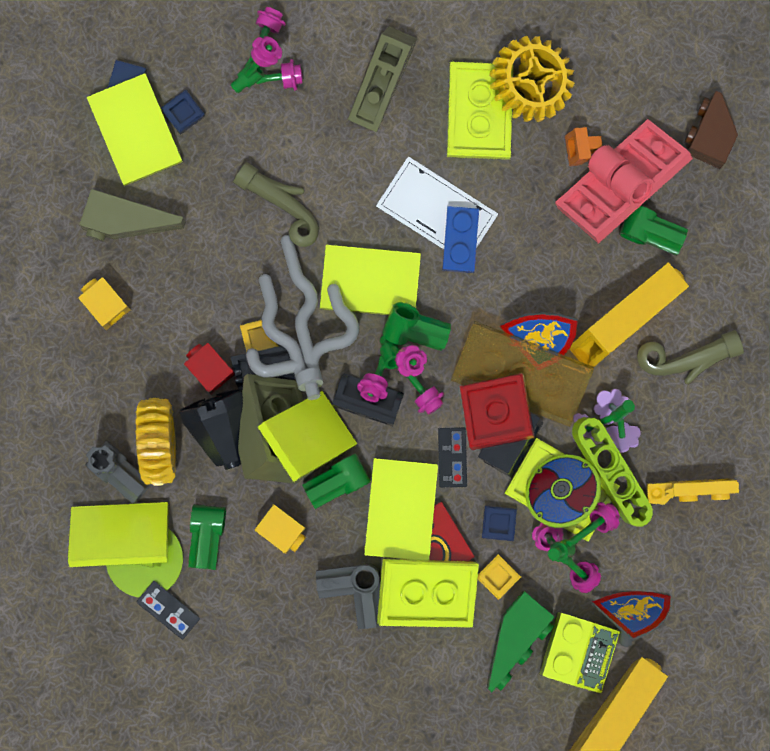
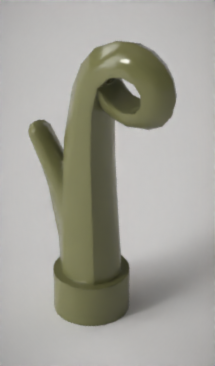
(280, 195)
(698, 360)

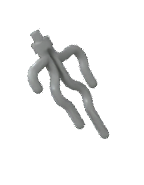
(302, 361)

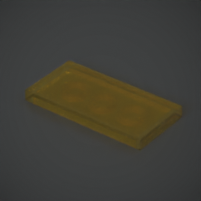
(551, 379)

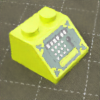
(579, 652)

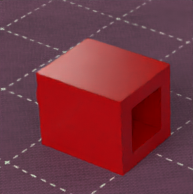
(208, 367)

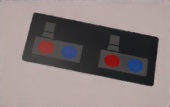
(452, 457)
(168, 610)

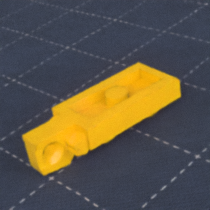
(689, 490)

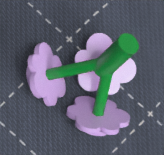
(614, 408)

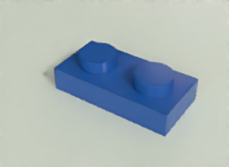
(460, 239)

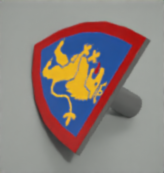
(544, 329)
(634, 613)

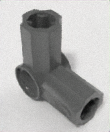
(114, 468)
(344, 581)

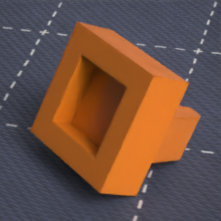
(581, 146)

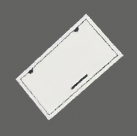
(421, 202)

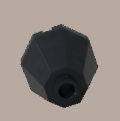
(216, 426)

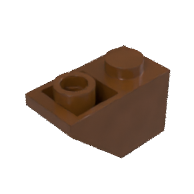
(715, 133)

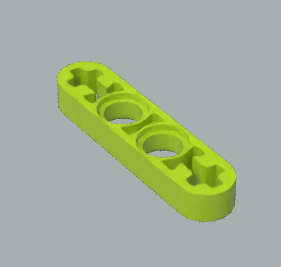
(614, 470)

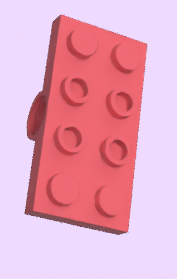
(622, 180)

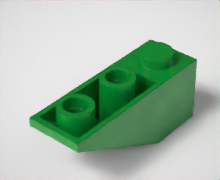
(518, 630)

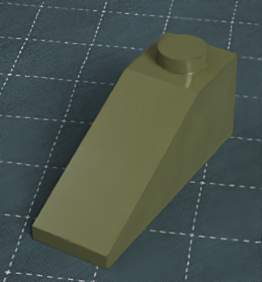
(382, 78)
(121, 218)

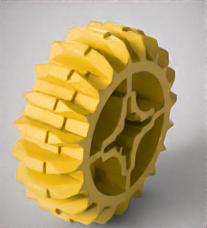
(530, 54)
(155, 441)

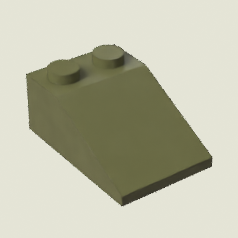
(261, 401)

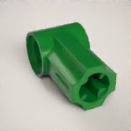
(645, 227)
(407, 325)
(342, 479)
(206, 528)

